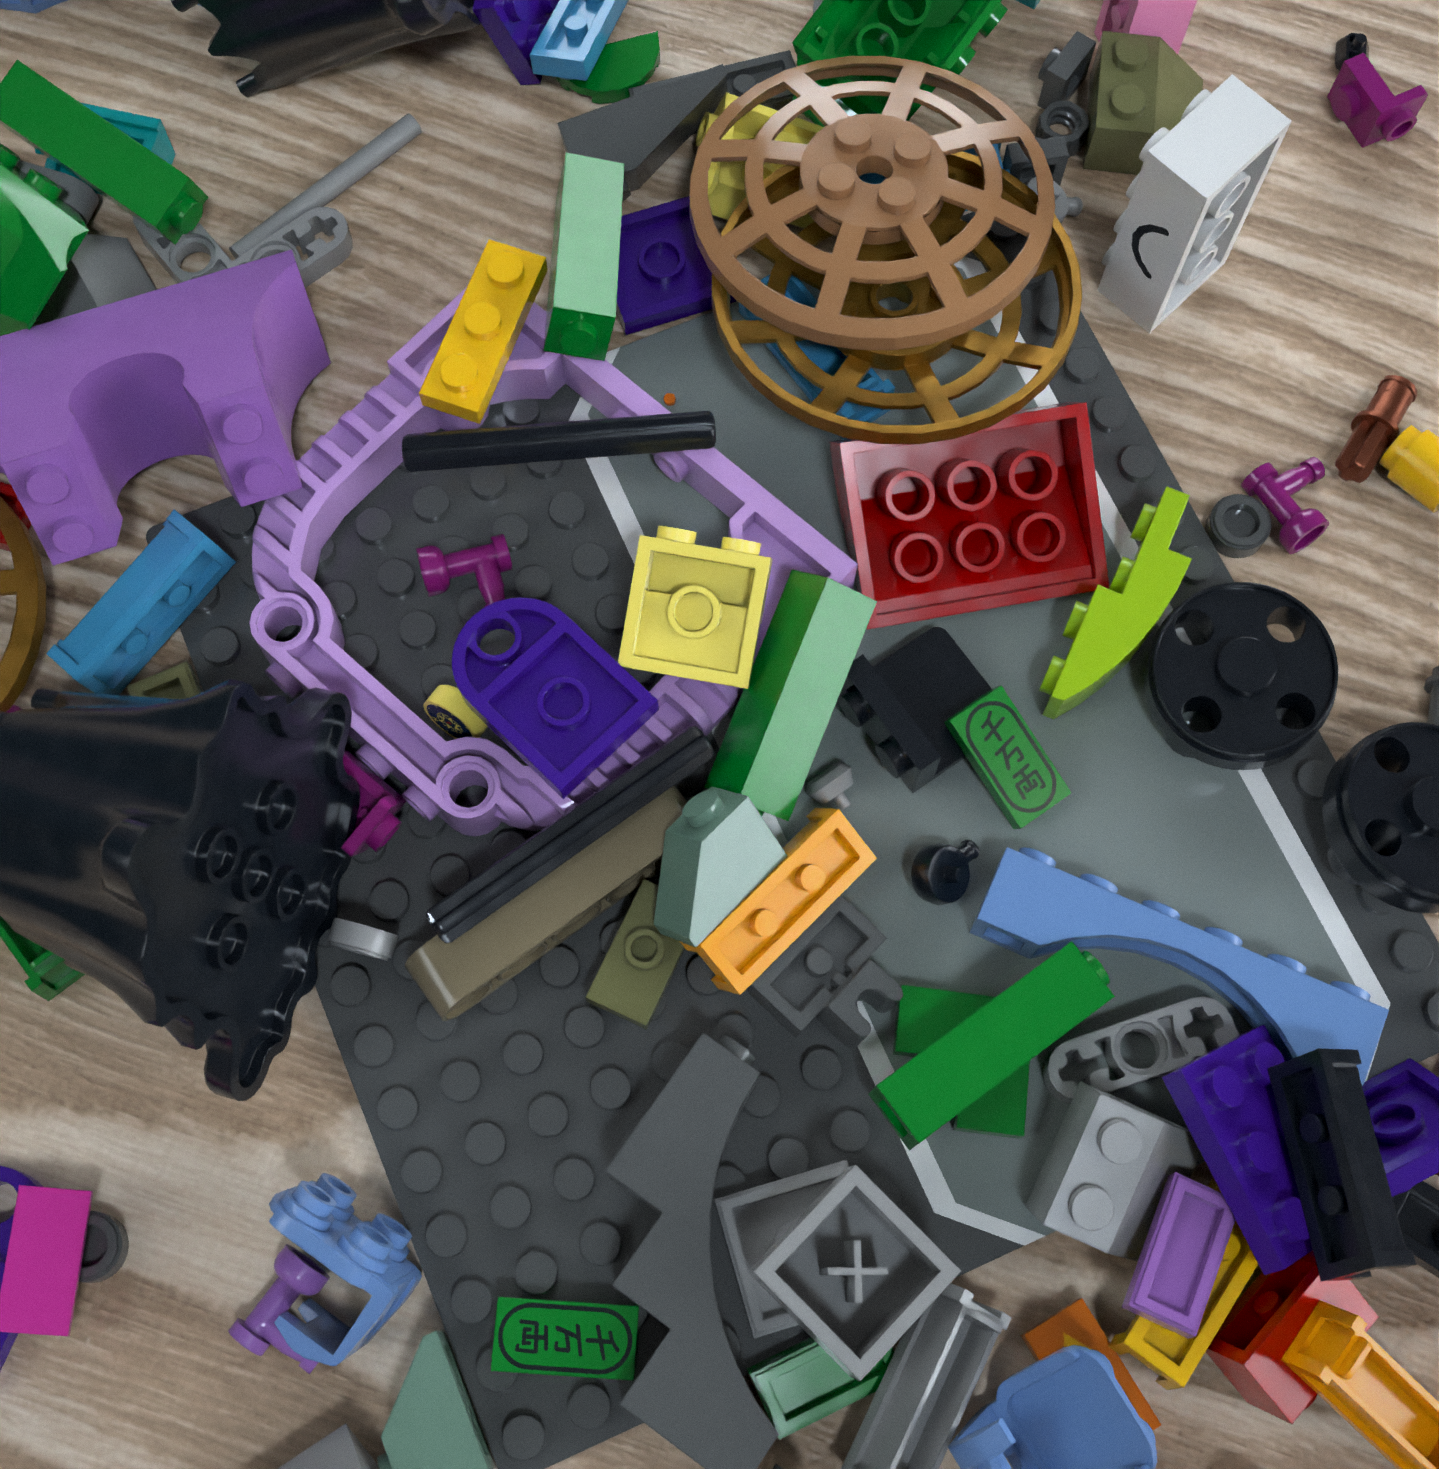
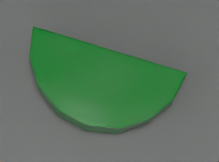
(619, 67)

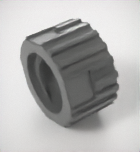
(1067, 114)

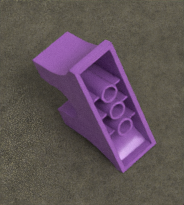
(155, 379)

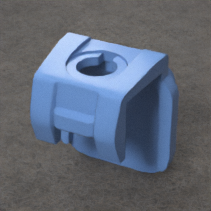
(362, 1253)
(1058, 1416)

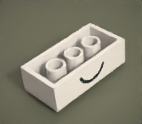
(1190, 200)

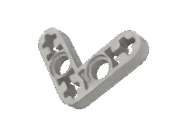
(299, 232)
(1164, 1029)

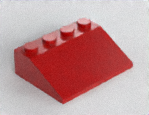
(974, 517)

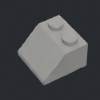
(1109, 1172)

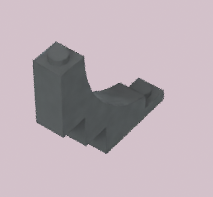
(671, 1164)

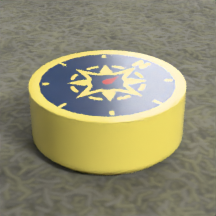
(452, 714)

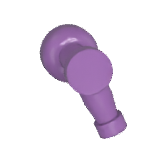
(296, 1276)

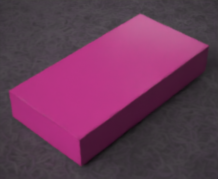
(44, 1260)

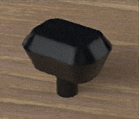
(1349, 47)

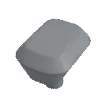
(831, 785)

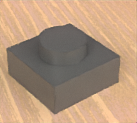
(1065, 69)
(1021, 168)

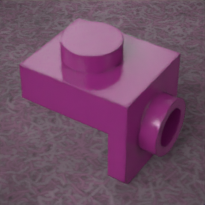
(1368, 104)
(376, 811)

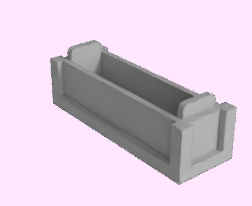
(927, 1384)

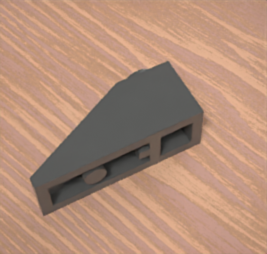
(646, 126)

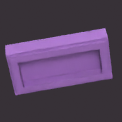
(1180, 1256)

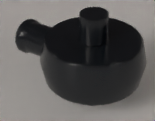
(942, 871)

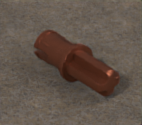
(1375, 428)

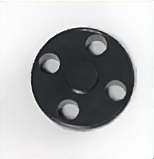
(1241, 676)
(1385, 816)

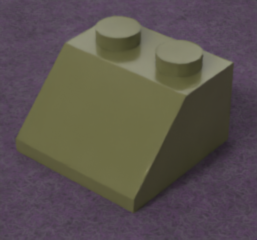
(1132, 94)

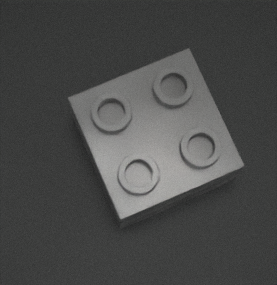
(854, 1272)

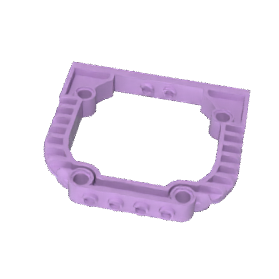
(359, 456)

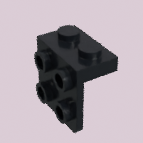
(908, 701)

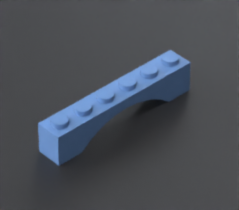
(1043, 909)

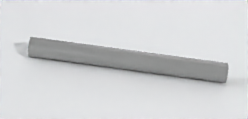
(334, 182)

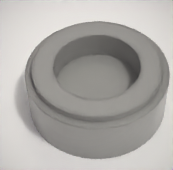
(362, 939)

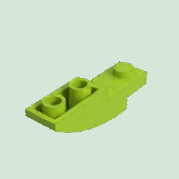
(1124, 615)

